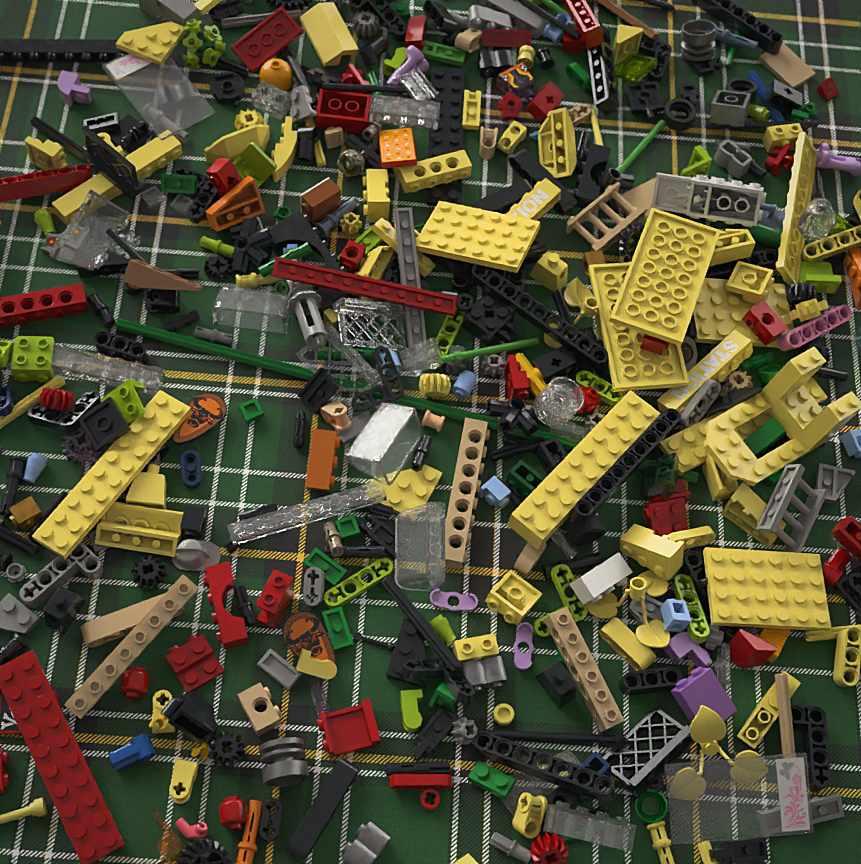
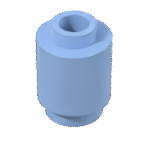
(388, 372)
(464, 384)

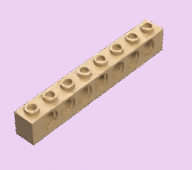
(472, 430)
(131, 647)

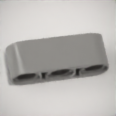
(486, 18)

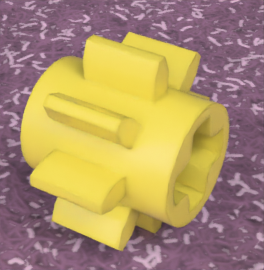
(350, 223)

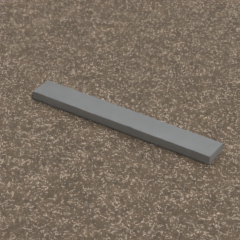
(409, 272)

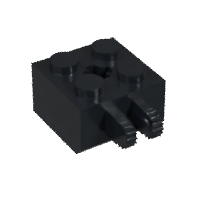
(489, 320)

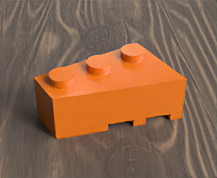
(235, 205)
(853, 266)
(322, 460)

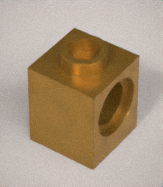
(592, 258)
(25, 514)

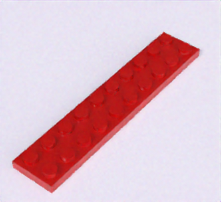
(59, 759)

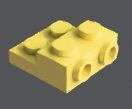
(45, 155)
(751, 282)
(512, 598)

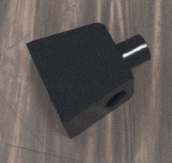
(64, 608)
(556, 683)

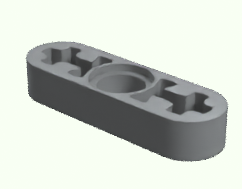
(705, 390)

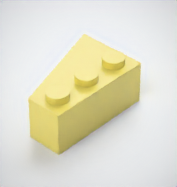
(376, 195)
(732, 246)
(746, 511)
(653, 551)

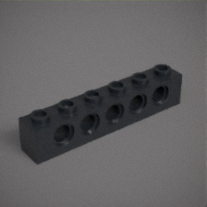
(603, 75)

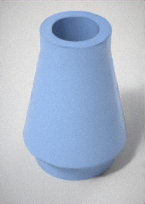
(34, 467)

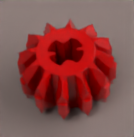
(56, 399)
(549, 850)

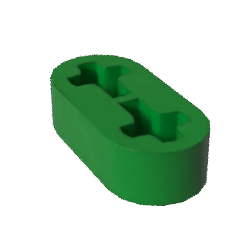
(578, 76)

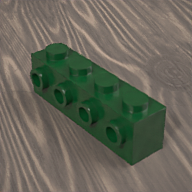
(524, 481)

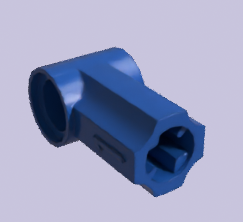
(138, 750)

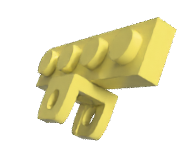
(387, 233)

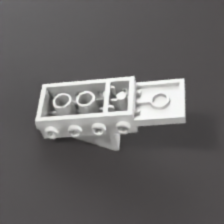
(709, 198)

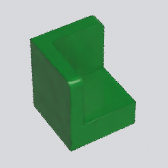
(443, 697)

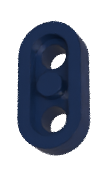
(6, 401)
(191, 470)

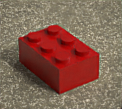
(343, 110)

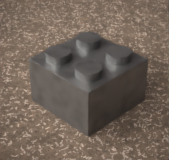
(730, 108)

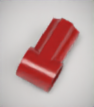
(833, 567)

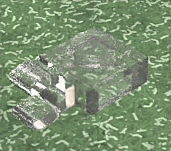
(116, 249)

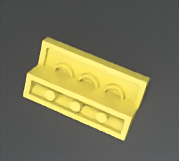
(328, 33)
(151, 529)

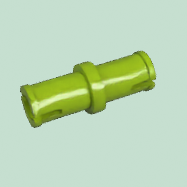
(217, 246)

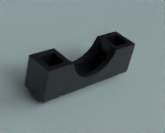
(596, 159)

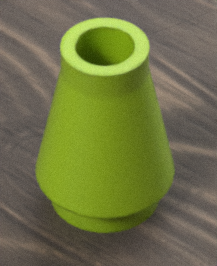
(759, 113)
(44, 221)
(442, 628)

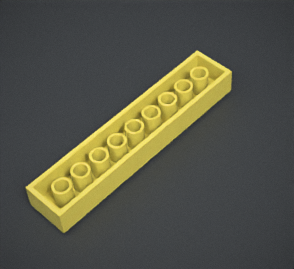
(561, 490)

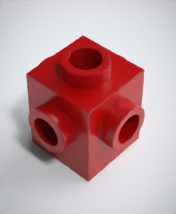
(508, 112)
(591, 400)

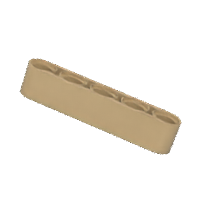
(117, 623)

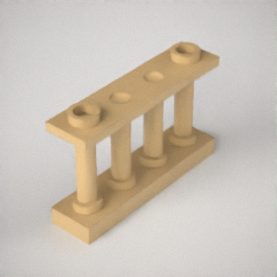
(610, 235)

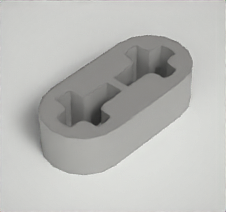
(309, 585)

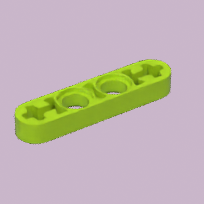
(443, 335)
(360, 586)
(694, 607)

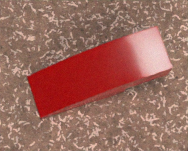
(416, 31)

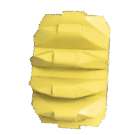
(247, 119)
(434, 385)

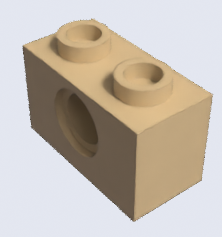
(260, 721)

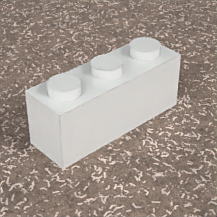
(601, 579)

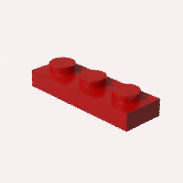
(506, 38)

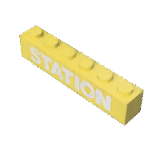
(537, 202)
(713, 366)

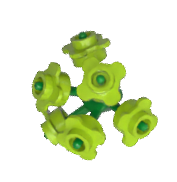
(197, 45)

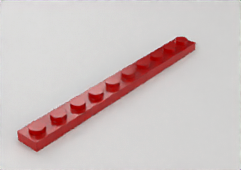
(364, 286)

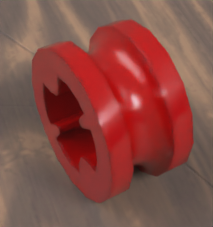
(423, 797)

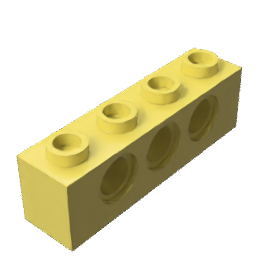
(435, 171)

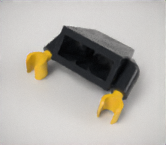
(192, 717)

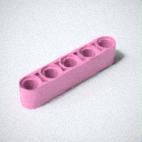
(814, 328)

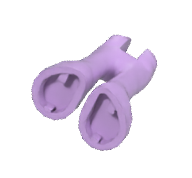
(414, 60)
(828, 160)

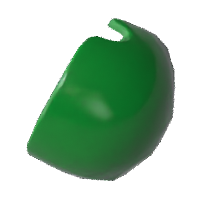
(768, 372)
(651, 806)

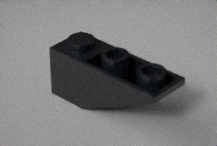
(112, 265)

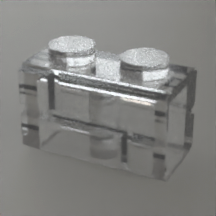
(421, 357)

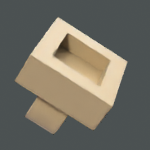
(334, 137)

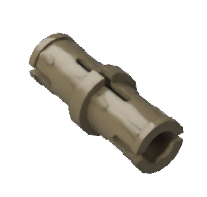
(333, 539)

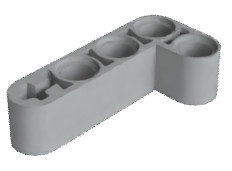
(58, 577)

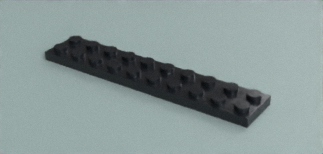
(449, 133)

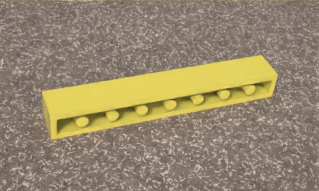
(146, 160)

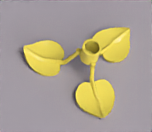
(578, 295)
(651, 633)
(707, 730)

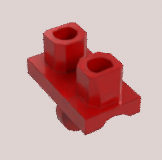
(353, 76)
(782, 161)

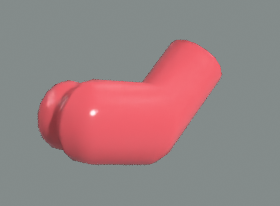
(191, 831)

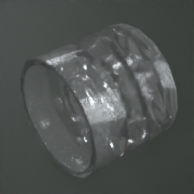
(558, 401)

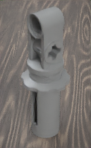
(305, 302)

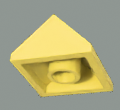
(626, 42)
(718, 483)

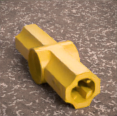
(534, 374)

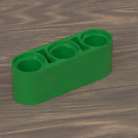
(765, 437)

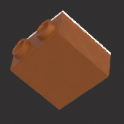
(320, 200)

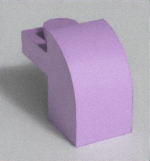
(71, 89)
(683, 645)

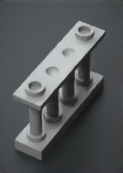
(779, 502)

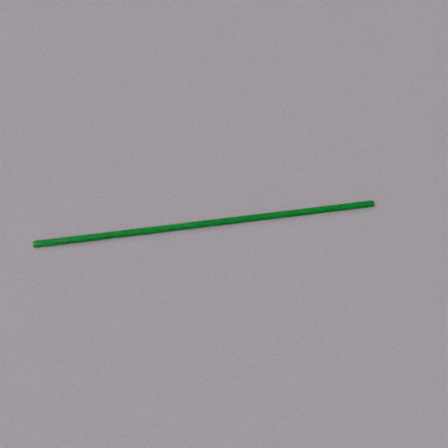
(305, 373)

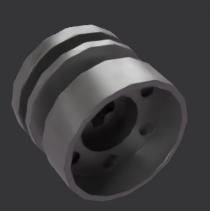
(698, 40)
(283, 762)

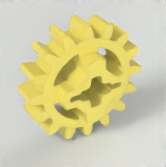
(808, 310)

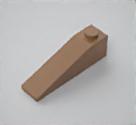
(147, 276)

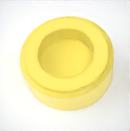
(503, 714)

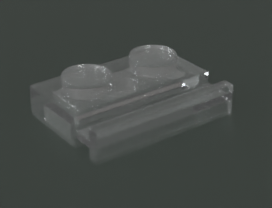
(418, 85)

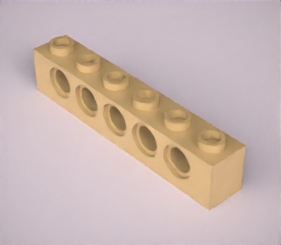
(584, 669)

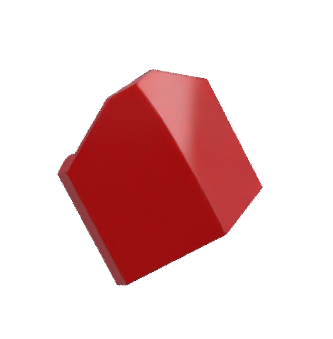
(749, 650)

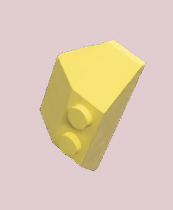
(235, 143)
(557, 144)
(376, 264)

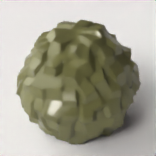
(350, 163)

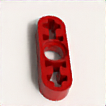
(420, 781)

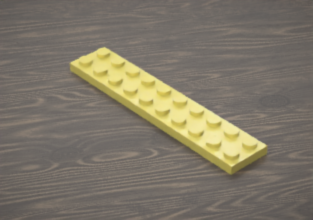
(798, 197)
(690, 441)
(111, 475)

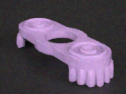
(466, 602)
(524, 634)

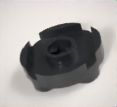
(224, 95)

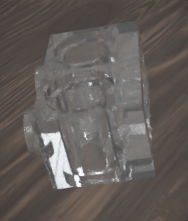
(271, 100)

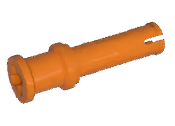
(245, 847)

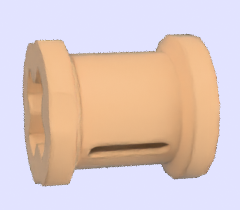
(433, 421)

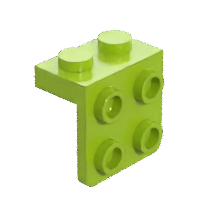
(254, 163)
(698, 163)
(819, 275)
(33, 359)
(128, 400)

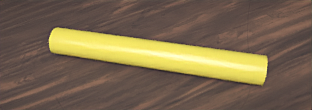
(594, 121)

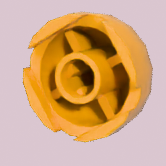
(277, 73)

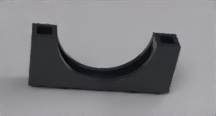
(297, 230)

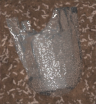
(817, 219)

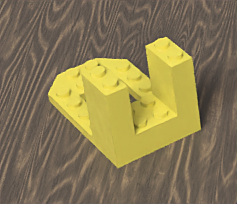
(795, 411)

